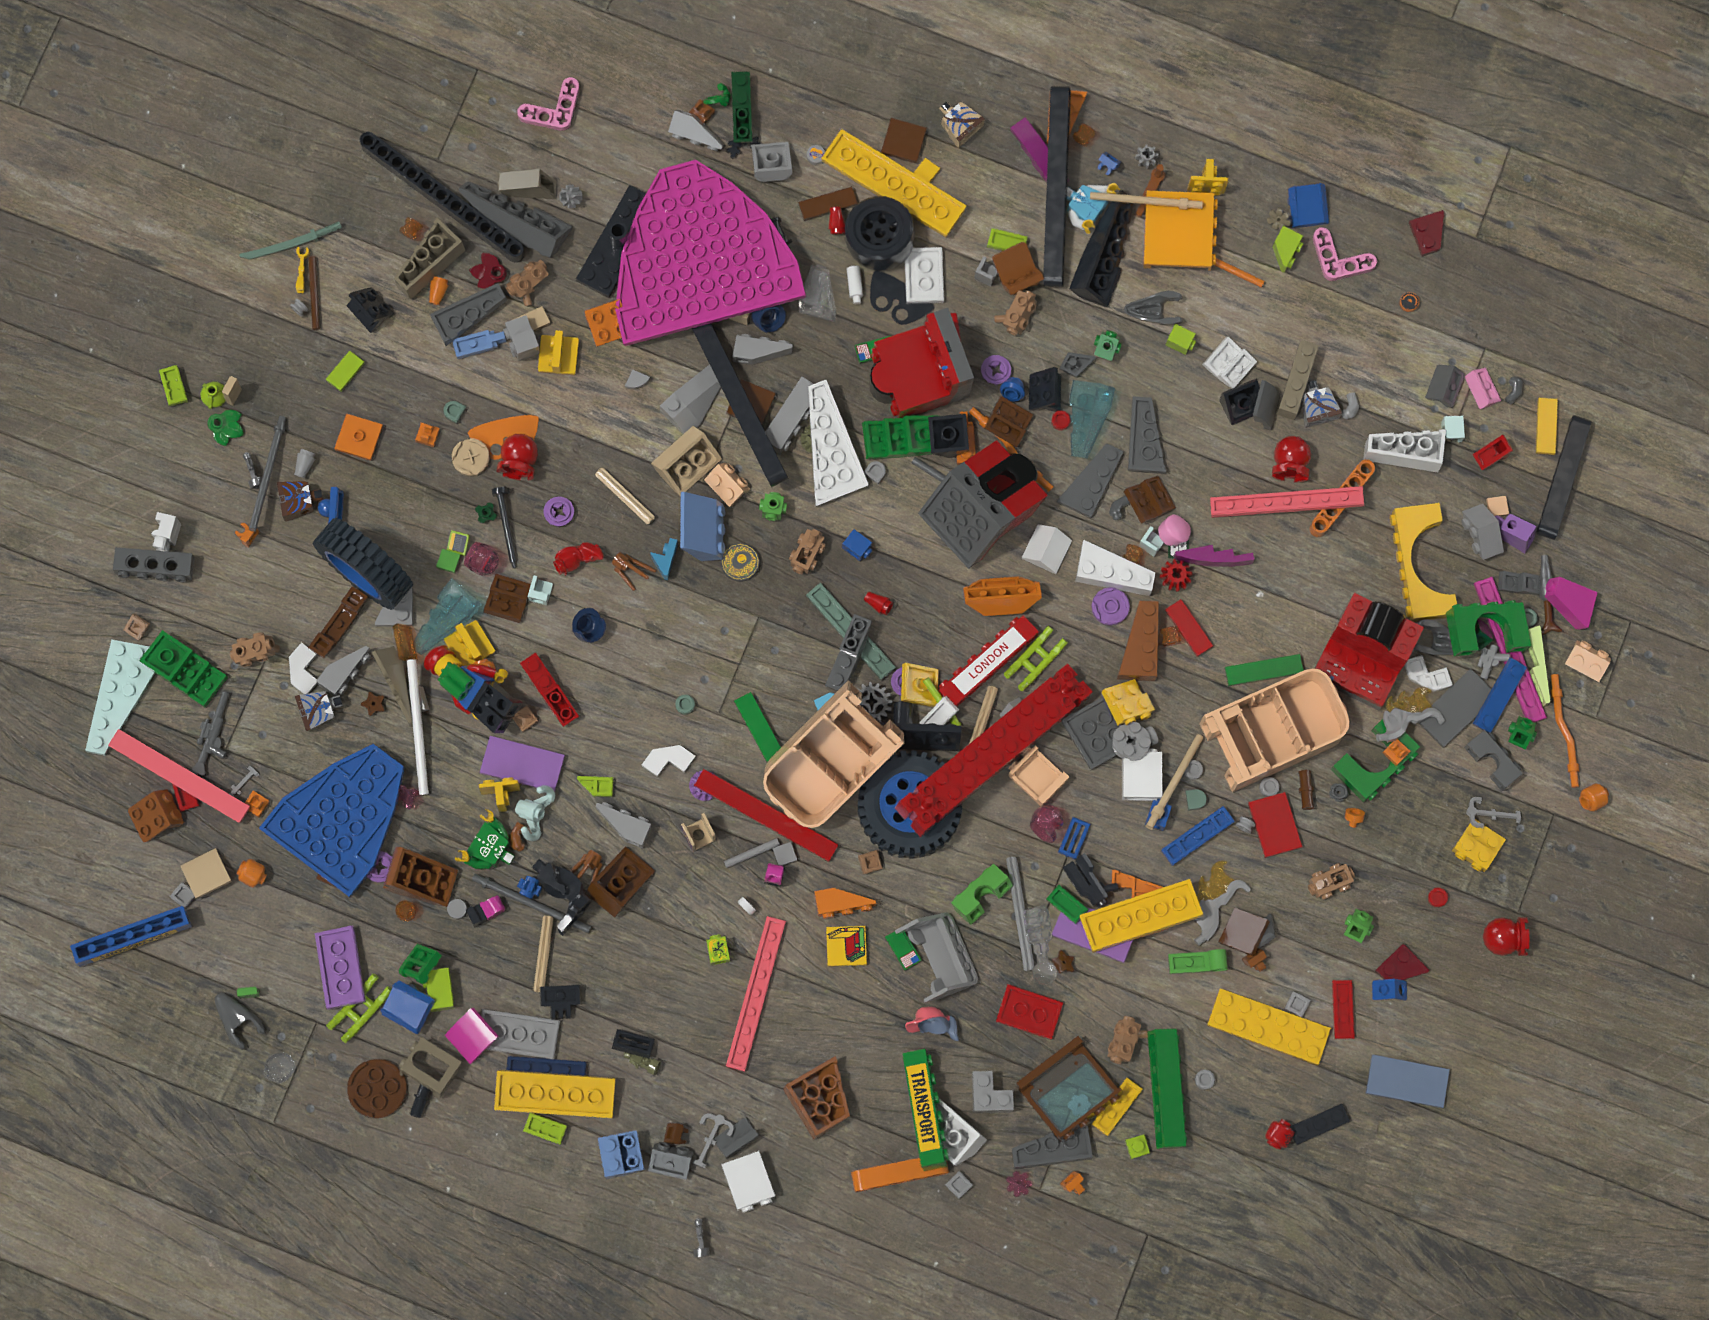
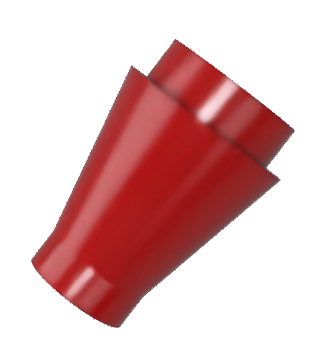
(836, 221)
(879, 603)

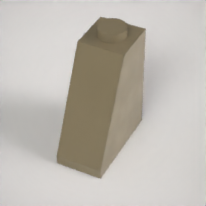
(527, 184)

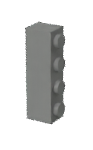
(790, 417)

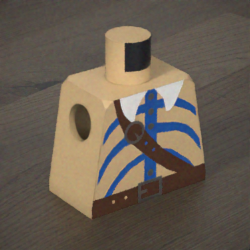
(960, 122)

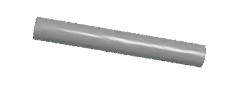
(751, 853)

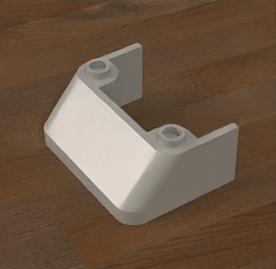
(945, 953)

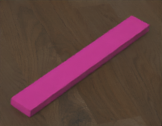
(1525, 690)

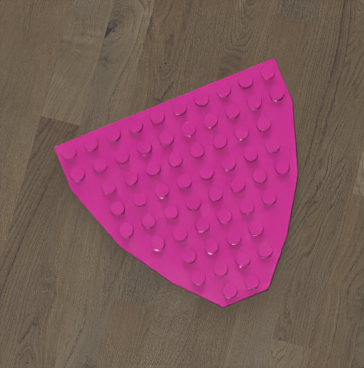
(699, 257)

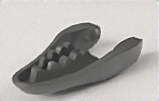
(1151, 308)
(1441, 639)
(234, 1014)

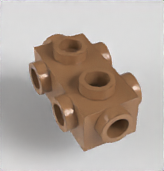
(523, 283)
(1019, 313)
(809, 546)
(253, 650)
(1325, 883)
(1124, 1040)

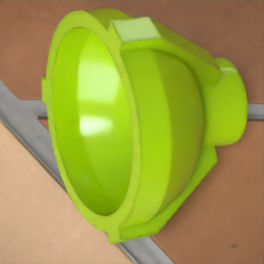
(215, 399)

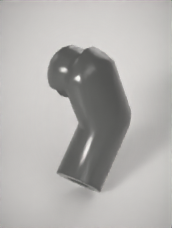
(1517, 390)
(1116, 507)

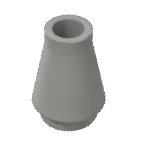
(304, 462)

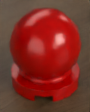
(518, 456)
(1292, 457)
(1505, 936)

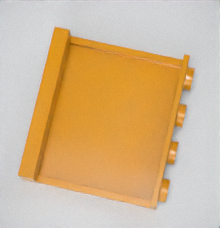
(1180, 235)

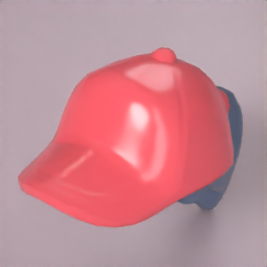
(934, 1021)

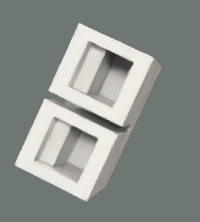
(167, 532)

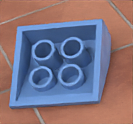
(702, 527)

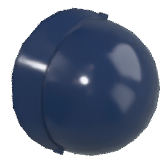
(769, 319)
(588, 625)

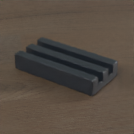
(633, 1047)

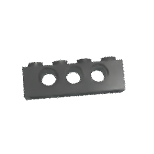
(124, 557)

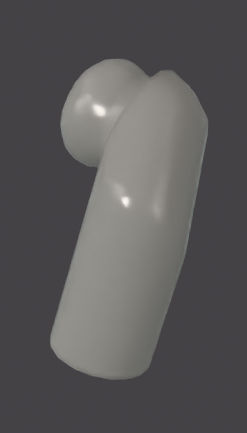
(1352, 408)

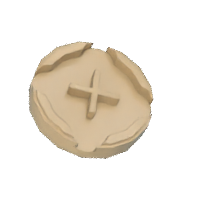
(470, 457)

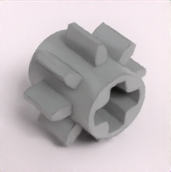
(1142, 158)
(570, 196)

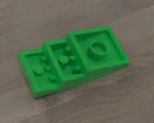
(897, 437)
(183, 669)

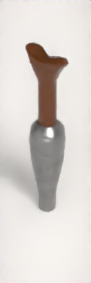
(1545, 575)

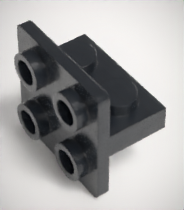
(369, 308)
(1045, 390)

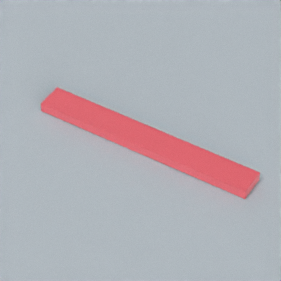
(1287, 501)
(179, 776)
(755, 994)

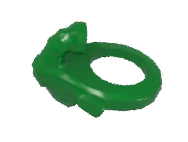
(723, 98)

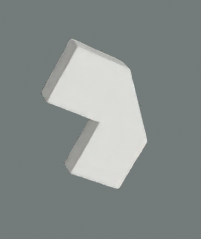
(298, 663)
(1419, 674)
(660, 757)

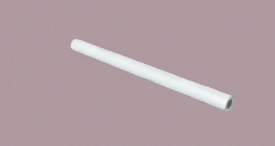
(417, 727)

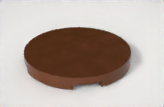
(376, 1088)

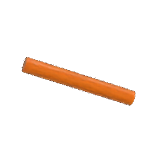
(1240, 273)

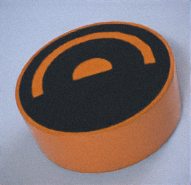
(1409, 302)

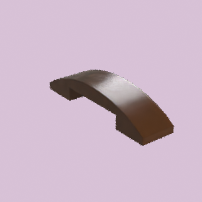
(339, 623)

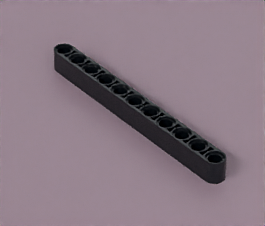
(1056, 186)
(438, 189)
(740, 404)

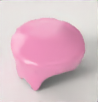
(1174, 530)

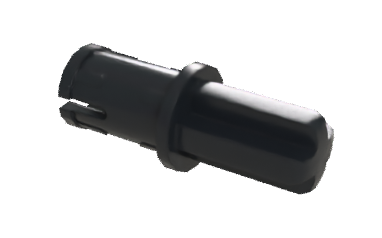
(420, 1101)

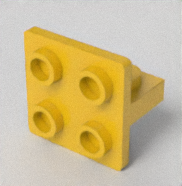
(1208, 181)
(558, 354)
(469, 643)
(501, 791)

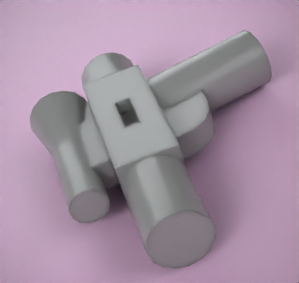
(1490, 658)

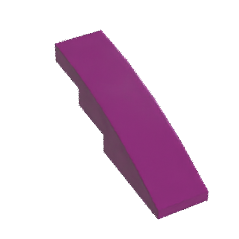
(1032, 145)
(1207, 557)

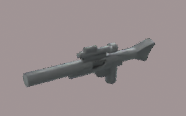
(210, 733)

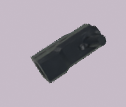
(1097, 890)

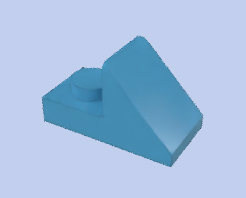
(665, 562)

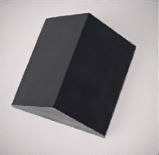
(1240, 401)
(948, 435)

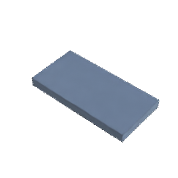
(1407, 1081)

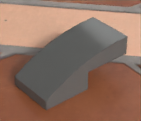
(1518, 583)

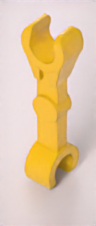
(300, 284)

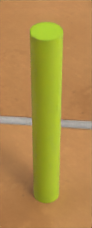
(937, 696)

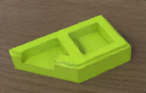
(597, 785)

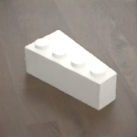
(1408, 450)
(1109, 570)

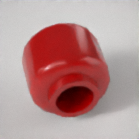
(1279, 1134)

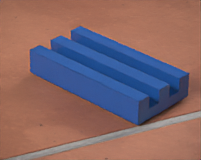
(1080, 823)

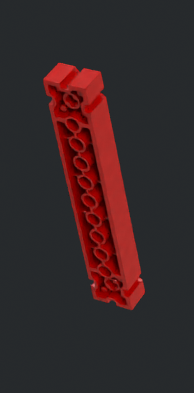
(993, 750)

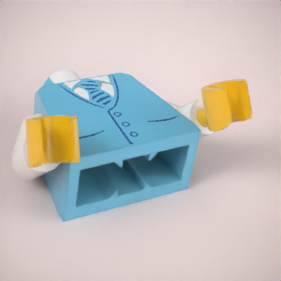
(1083, 210)

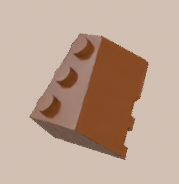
(819, 1098)

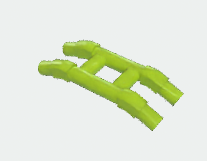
(1035, 647)
(360, 1021)

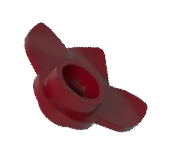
(485, 271)

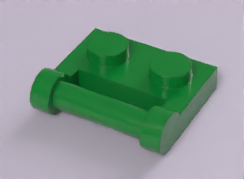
(423, 958)

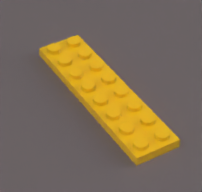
(892, 180)

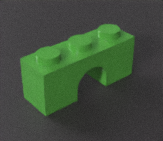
(989, 882)

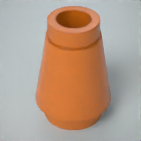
(438, 288)

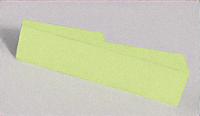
(1539, 673)

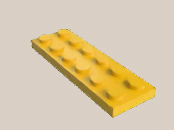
(1141, 915)
(1268, 1026)
(554, 1093)

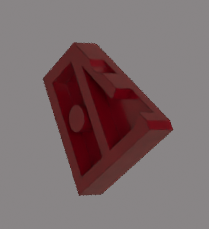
(1428, 232)
(1401, 965)

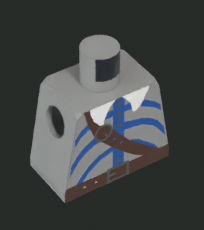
(1319, 405)
(316, 708)

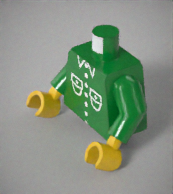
(488, 845)

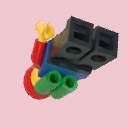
(474, 688)

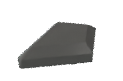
(1076, 363)
(1269, 933)

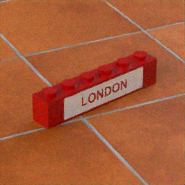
(989, 661)

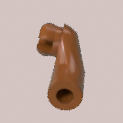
(515, 839)

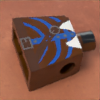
(297, 499)

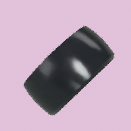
(880, 253)

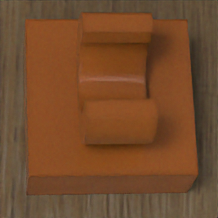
(702, 111)
(1255, 960)

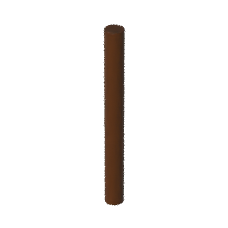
(314, 293)

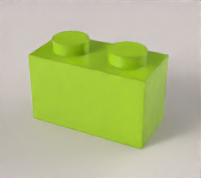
(440, 989)

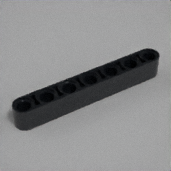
(1563, 477)

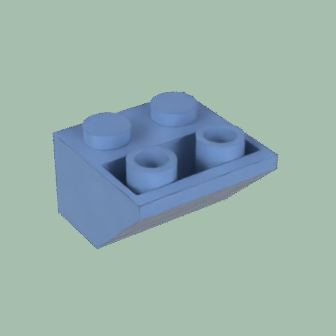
(620, 1154)

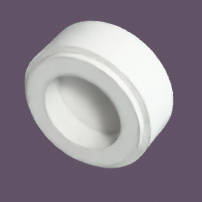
(746, 906)

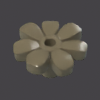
(1278, 218)

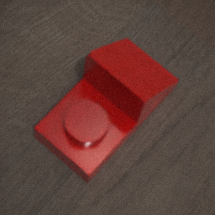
(1493, 452)

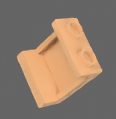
(1037, 776)

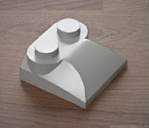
(771, 161)

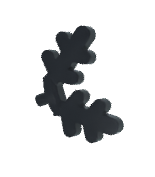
(733, 150)

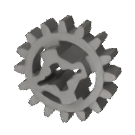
(878, 702)

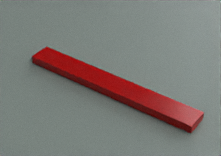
(765, 815)

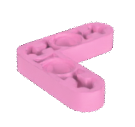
(554, 115)
(1339, 265)

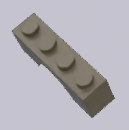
(1297, 380)

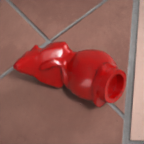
(570, 557)

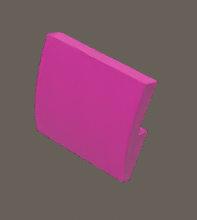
(471, 1035)

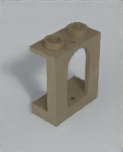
(438, 1087)

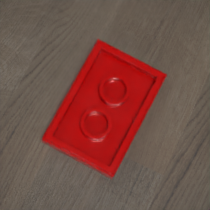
(1275, 825)
(1029, 1012)

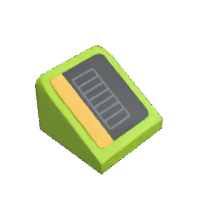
(458, 542)

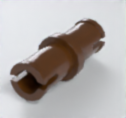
(1306, 789)

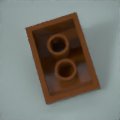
(619, 882)

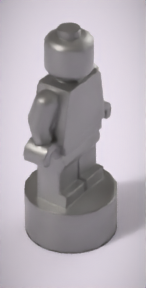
(255, 482)
(701, 1251)

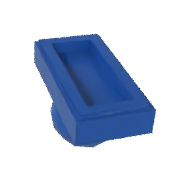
(334, 506)

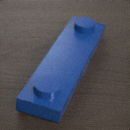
(1499, 695)
(1197, 835)

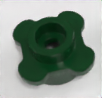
(491, 516)

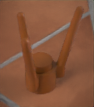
(624, 562)
(590, 861)

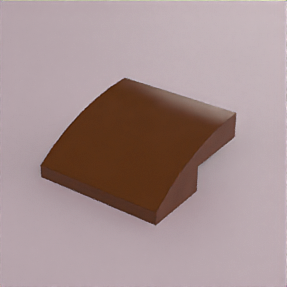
(1008, 421)
(1149, 499)
(507, 598)

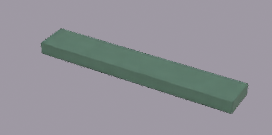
(840, 621)

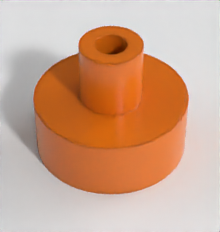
(1354, 816)

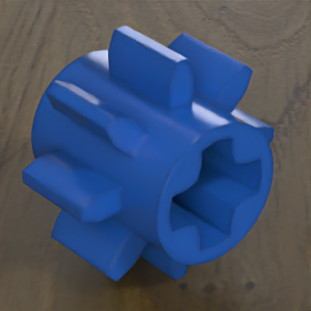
(529, 887)

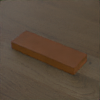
(821, 205)

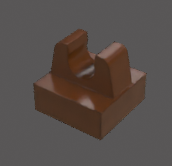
(673, 1133)

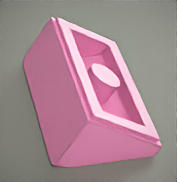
(1482, 388)

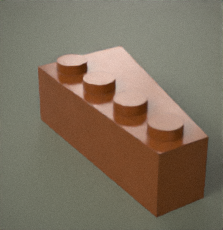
(1142, 645)

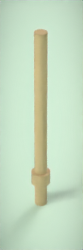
(1182, 203)
(1158, 810)

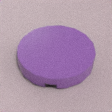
(1110, 606)

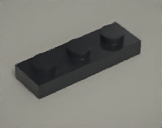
(1319, 1124)

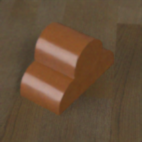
(419, 877)

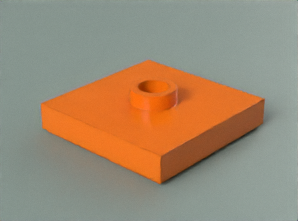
(358, 437)

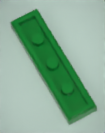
(1263, 670)
(757, 725)

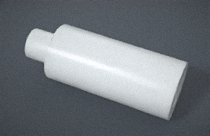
(855, 284)

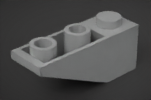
(691, 127)
(755, 350)
(338, 674)
(629, 828)

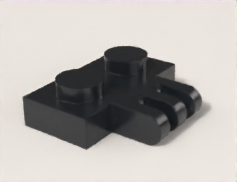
(559, 999)

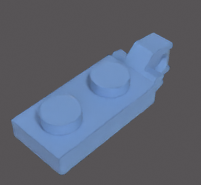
(477, 343)

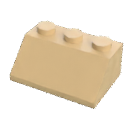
(686, 460)

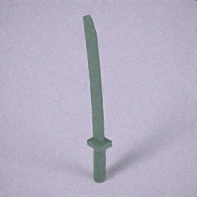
(314, 235)

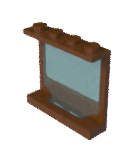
(1069, 1090)

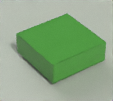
(448, 561)
(248, 992)

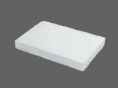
(924, 276)

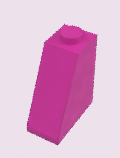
(1571, 600)

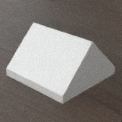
(1047, 548)

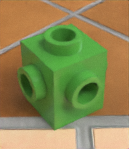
(773, 513)
(1358, 925)

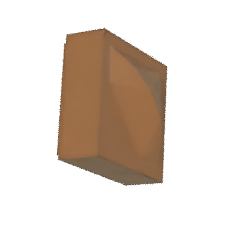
(136, 626)
(524, 719)
(870, 862)

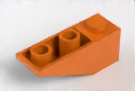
(837, 901)

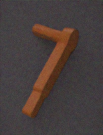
(1156, 177)

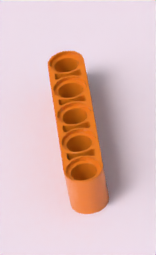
(1326, 520)
(892, 1174)

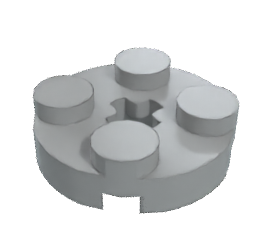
(1129, 751)

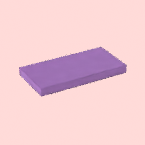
(522, 762)
(1075, 934)
(340, 967)

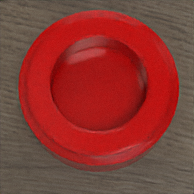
(1060, 420)
(1437, 897)

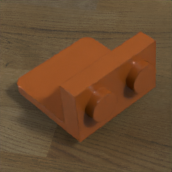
(1016, 268)
(155, 814)

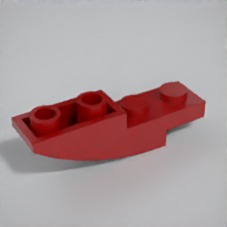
(549, 689)

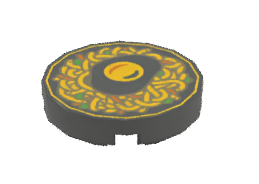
(740, 562)

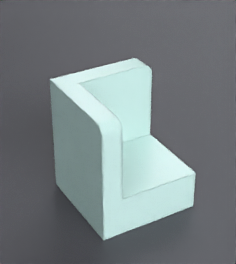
(1454, 427)
(1151, 542)
(539, 591)

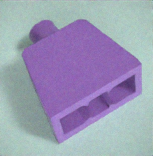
(1516, 532)

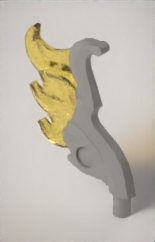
(1407, 710)
(1213, 895)

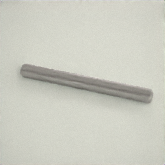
(1019, 909)

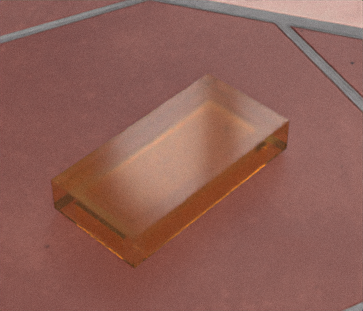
(404, 642)

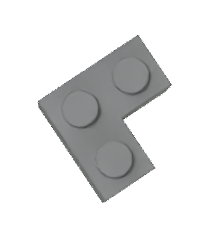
(522, 338)
(1484, 530)
(987, 1100)

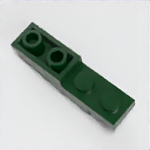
(741, 107)

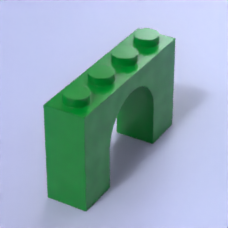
(1508, 616)
(1366, 783)

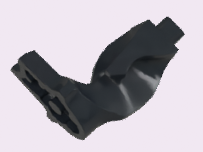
(563, 885)

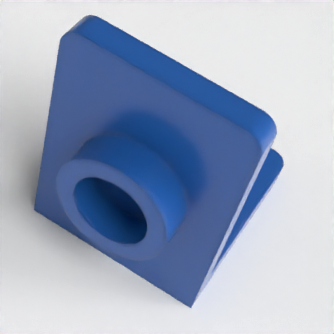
(1389, 989)

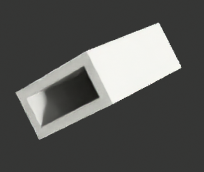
(1142, 777)
(748, 1182)

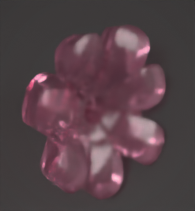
(406, 795)
(1017, 1188)

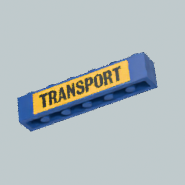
(131, 936)

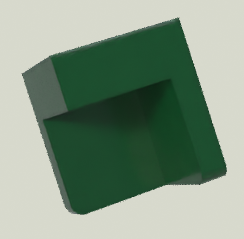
(1483, 634)

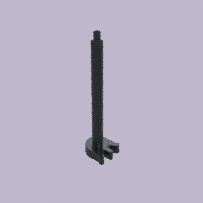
(499, 491)

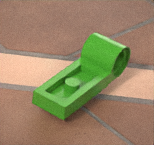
(1198, 962)

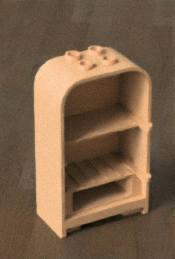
(1277, 726)
(829, 758)

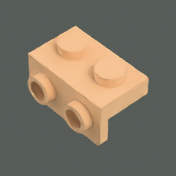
(727, 483)
(1588, 660)

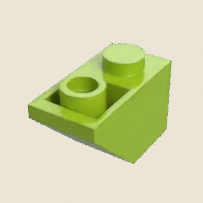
(1285, 246)

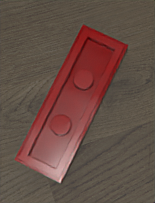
(1189, 628)
(1343, 1009)

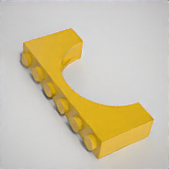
(1408, 525)

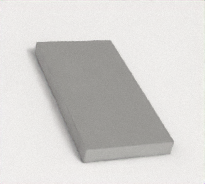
(522, 1034)

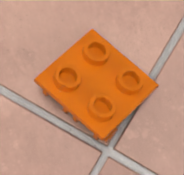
(604, 322)

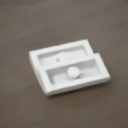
(1229, 362)

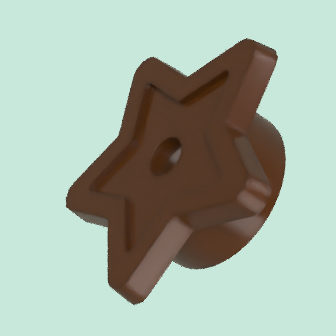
(378, 703)
(1059, 964)

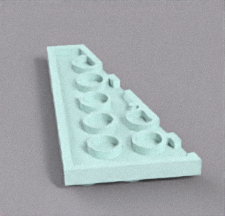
(119, 693)

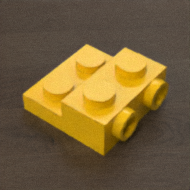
(1127, 702)
(1478, 846)

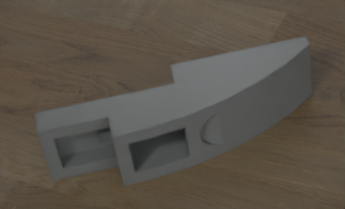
(850, 652)

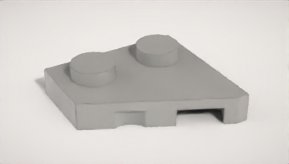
(400, 614)

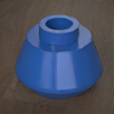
(1012, 389)

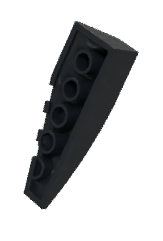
(1100, 261)

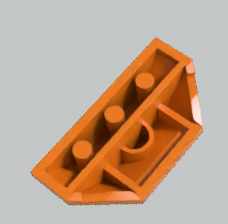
(1002, 595)

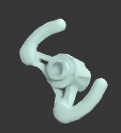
(534, 811)

